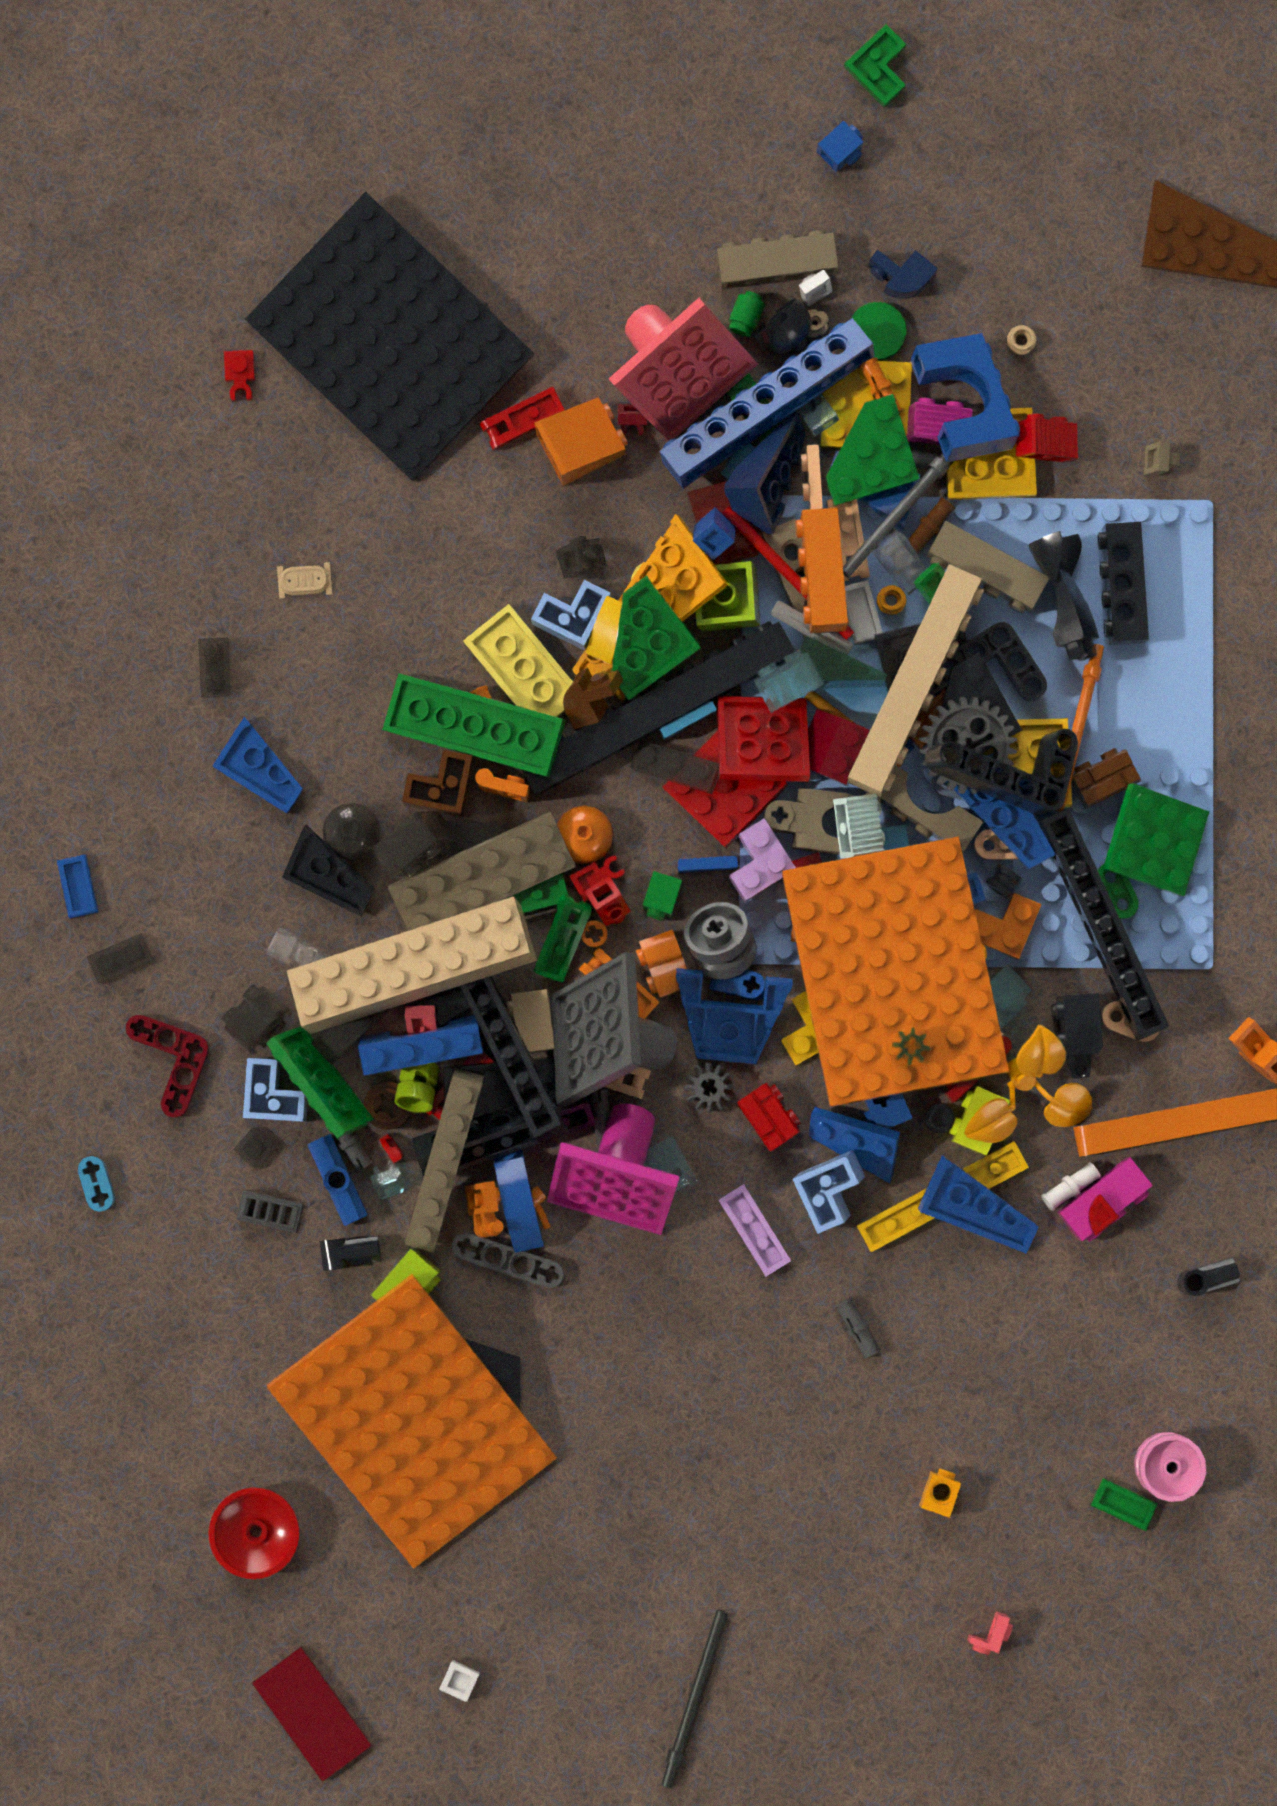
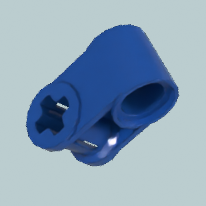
(738, 985)

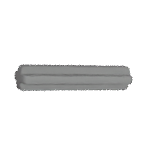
(795, 620)

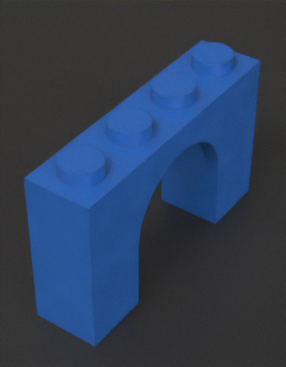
(970, 362)
(386, 1052)

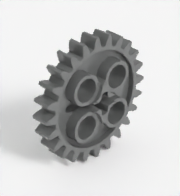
(959, 719)

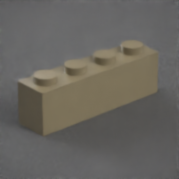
(776, 260)
(999, 572)

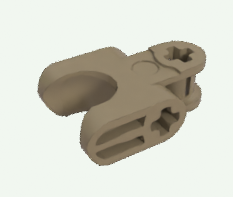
(805, 820)

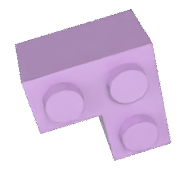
(767, 864)

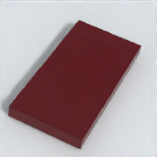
(311, 1713)

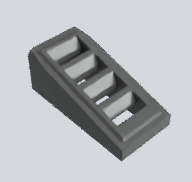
(242, 1214)

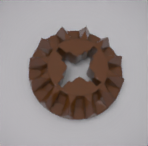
(374, 1100)

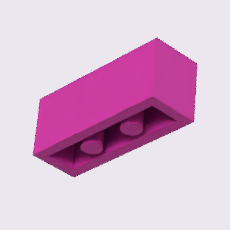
(1118, 1186)

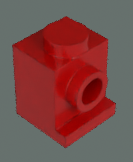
(611, 909)

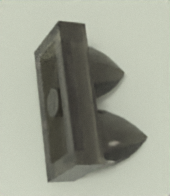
(214, 667)

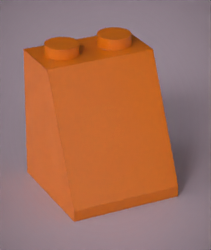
(581, 439)

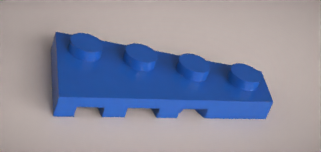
(972, 1206)

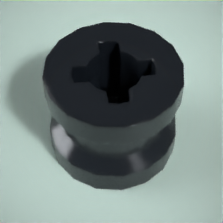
(1003, 881)

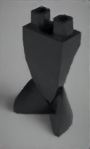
(1074, 622)

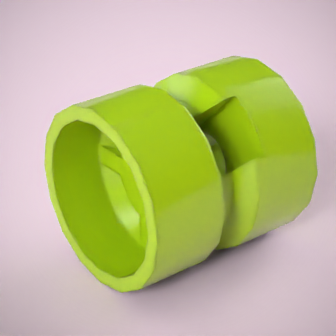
(417, 1087)

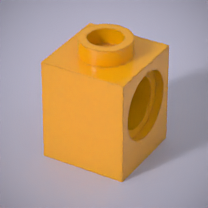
(945, 1505)

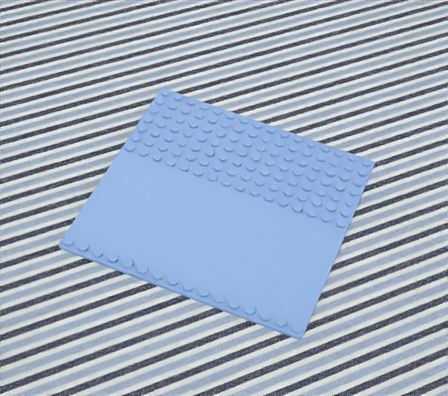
(1147, 701)

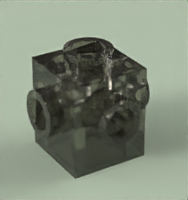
(581, 558)

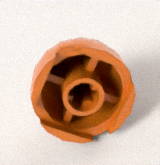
(586, 833)

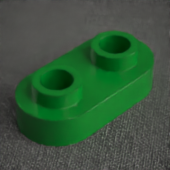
(1120, 889)

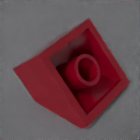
(834, 746)

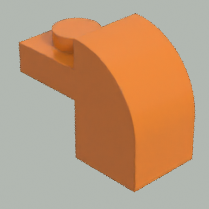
(1256, 1048)

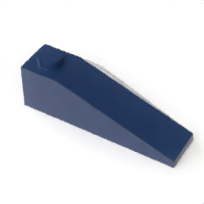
(764, 475)

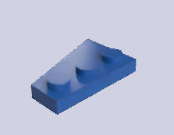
(257, 768)

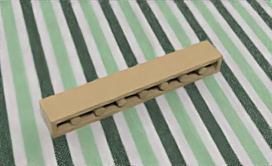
(915, 680)

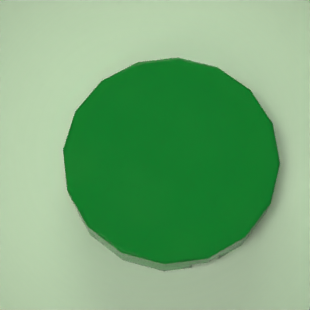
(883, 327)

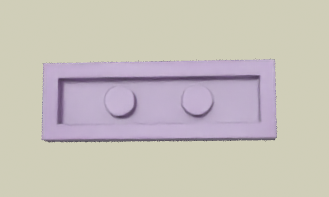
(754, 1230)

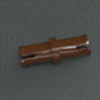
(930, 524)

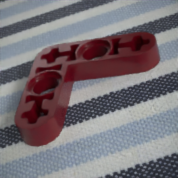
(178, 1049)

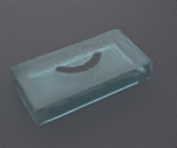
(818, 414)

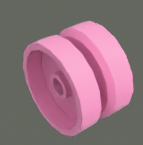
(1186, 1475)

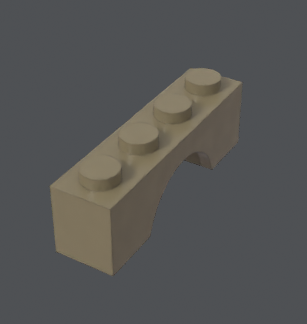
(941, 826)

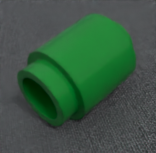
(746, 314)

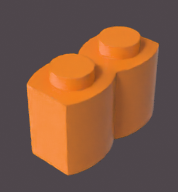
(662, 957)

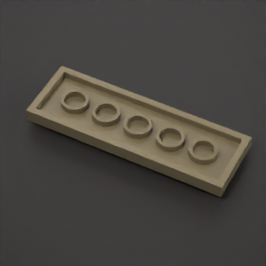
(483, 873)

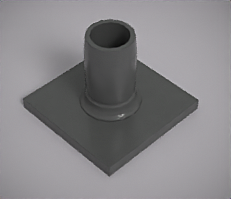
(601, 1032)

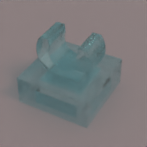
(388, 1182)

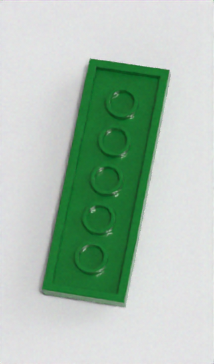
(474, 725)

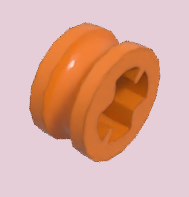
(599, 926)

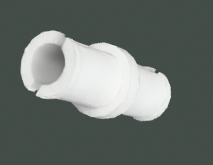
(1071, 1186)

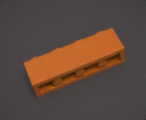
(823, 570)

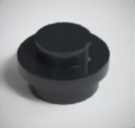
(939, 1118)

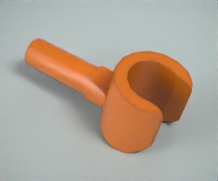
(539, 1197)

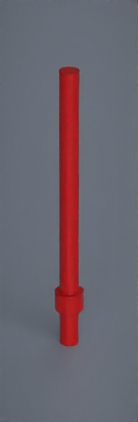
(771, 555)

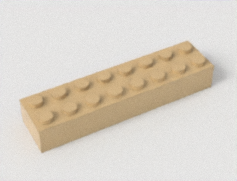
(411, 965)

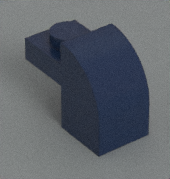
(903, 281)

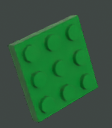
(1156, 839)

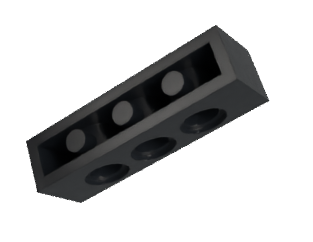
(1128, 537)

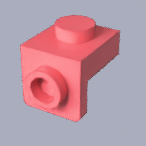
(420, 1018)
(999, 1632)

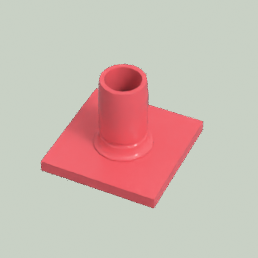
(679, 365)

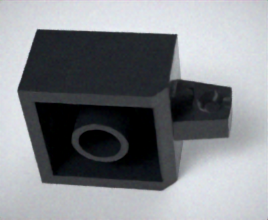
(1079, 1030)

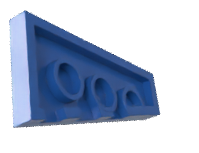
(1012, 826)

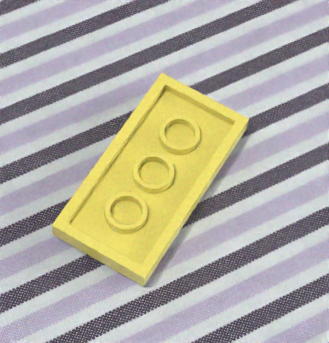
(519, 663)

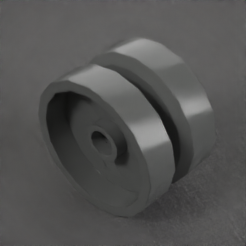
(720, 940)

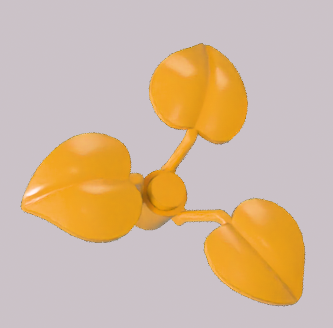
(1037, 1056)

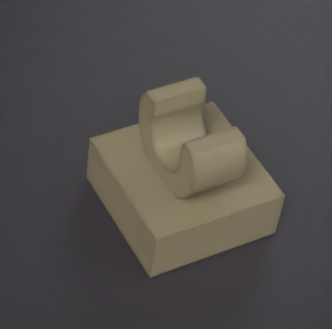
(1159, 459)

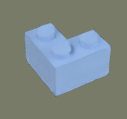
(571, 622)
(263, 1095)
(821, 1189)

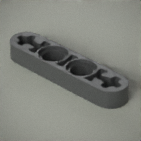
(506, 1265)

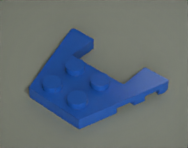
(730, 1029)

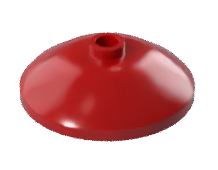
(232, 1536)

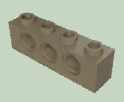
(782, 538)

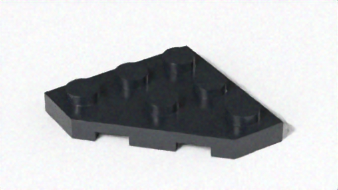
(973, 679)

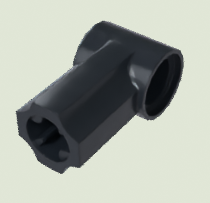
(343, 1253)
(1210, 1276)

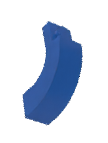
(518, 1201)

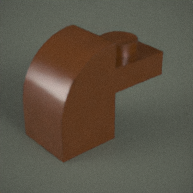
(586, 694)

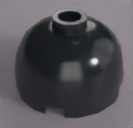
(785, 329)

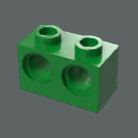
(661, 896)

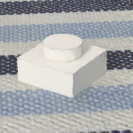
(815, 287)
(459, 1680)

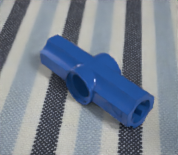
(329, 1161)

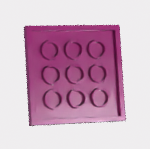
(615, 1180)

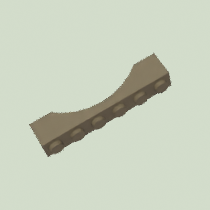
(444, 1159)

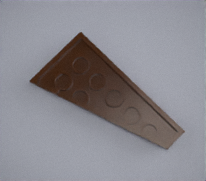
(1205, 243)

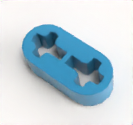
(89, 1186)

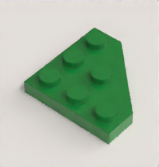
(872, 455)
(648, 638)

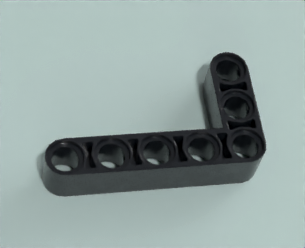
(1002, 653)
(1008, 778)

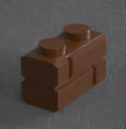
(1104, 778)

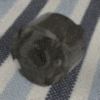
(256, 1018)

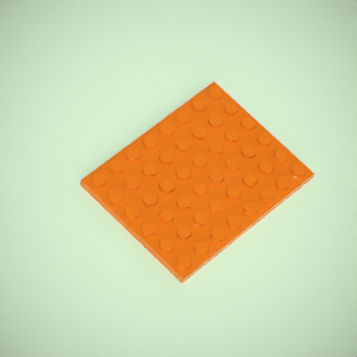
(892, 949)
(412, 1421)

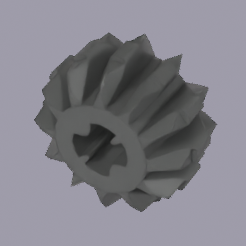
(719, 1085)

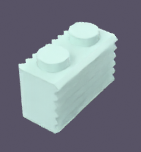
(859, 825)

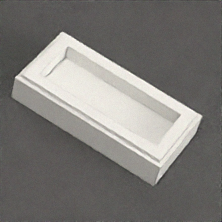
(862, 612)

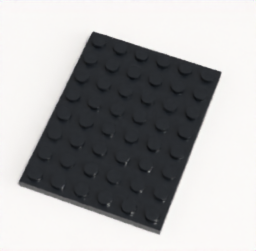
(389, 336)

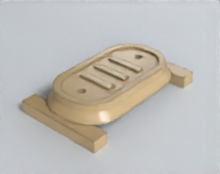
(304, 580)

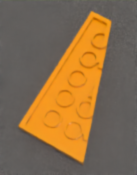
(680, 574)

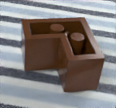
(447, 791)

